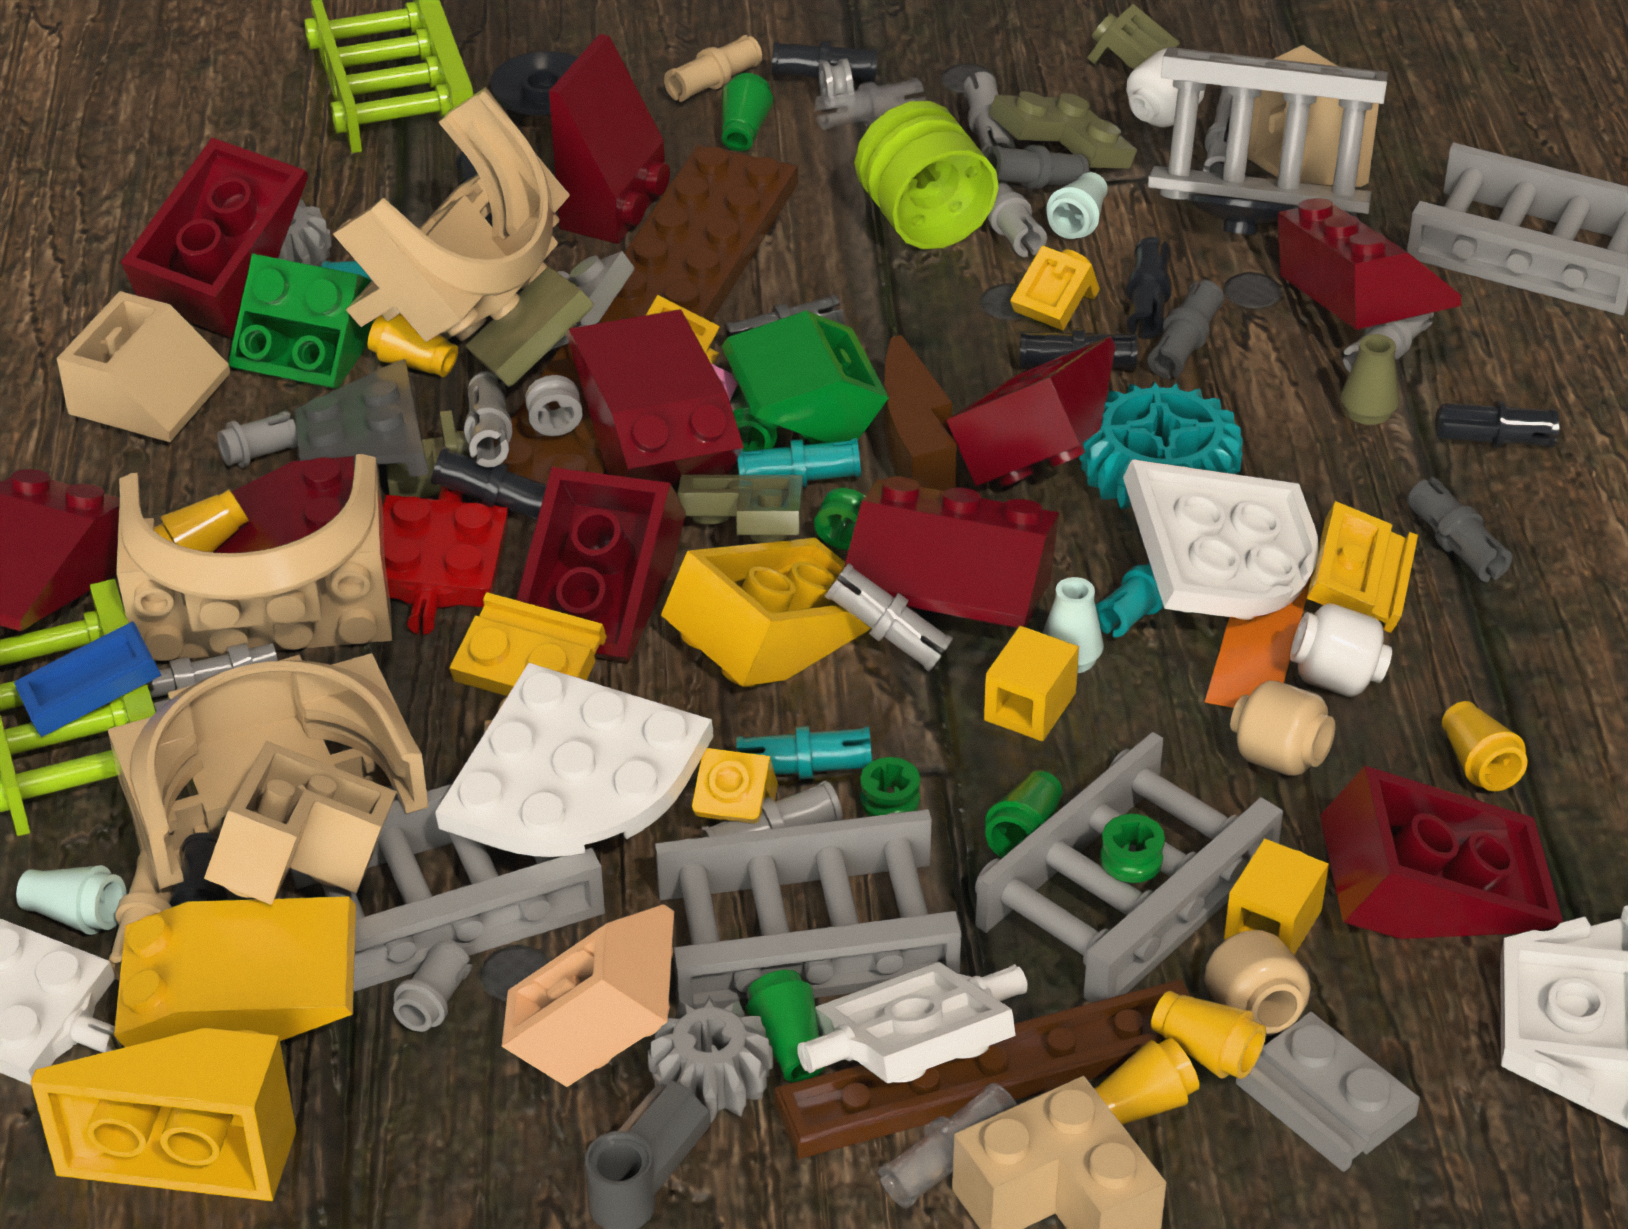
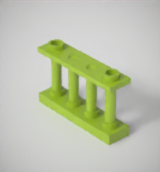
(431, 42)
(131, 707)

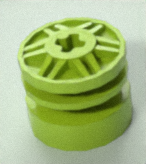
(926, 175)

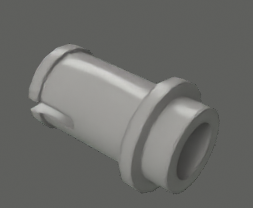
(256, 438)
(424, 998)

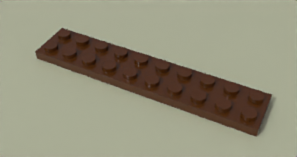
(683, 252)

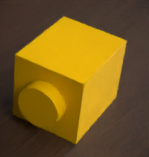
(1031, 683)
(1277, 894)

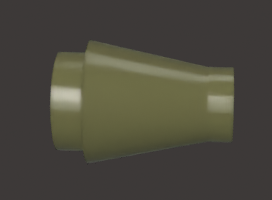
(1372, 384)

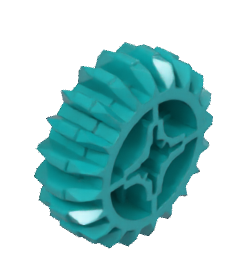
(1163, 429)

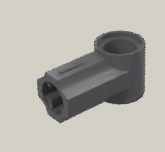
(635, 1161)

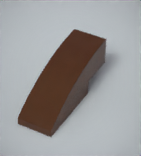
(916, 421)

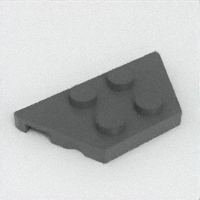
(367, 418)

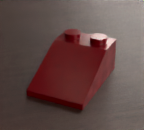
(604, 146)
(208, 229)
(655, 398)
(1035, 416)
(291, 503)
(52, 544)
(603, 552)
(1434, 862)

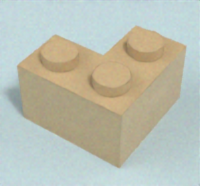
(300, 819)
(1057, 1158)

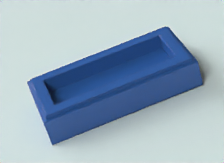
(87, 679)

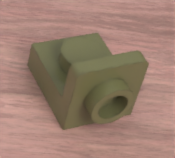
(1131, 37)
(398, 477)

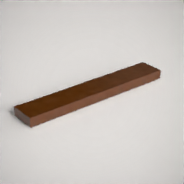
(1043, 1055)

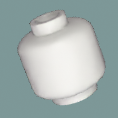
(1151, 96)
(1340, 650)

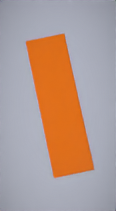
(1254, 652)

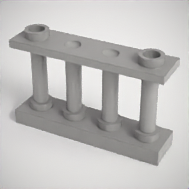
(1245, 79)
(1519, 255)
(473, 917)
(1154, 919)
(832, 958)

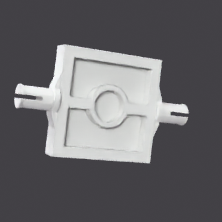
(48, 1001)
(915, 1022)

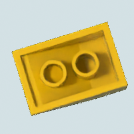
(761, 608)
(237, 968)
(173, 1114)

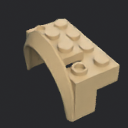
(293, 595)

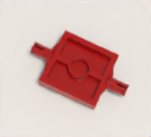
(441, 552)

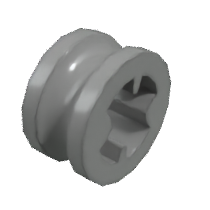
(835, 78)
(553, 421)

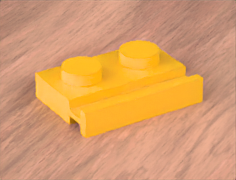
(1362, 565)
(520, 633)

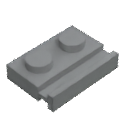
(1329, 1091)

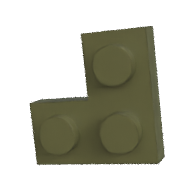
(1066, 121)
(763, 504)

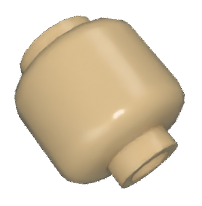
(1283, 728)
(1259, 976)

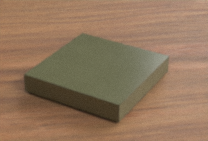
(531, 328)

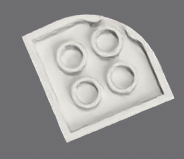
(1222, 538)
(572, 767)

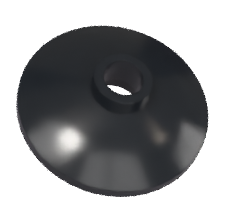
(525, 81)
(1238, 214)

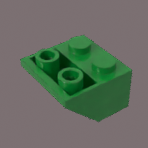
(298, 322)
(807, 377)

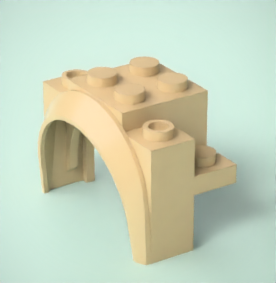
(457, 263)
(218, 726)

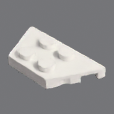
(1569, 1012)

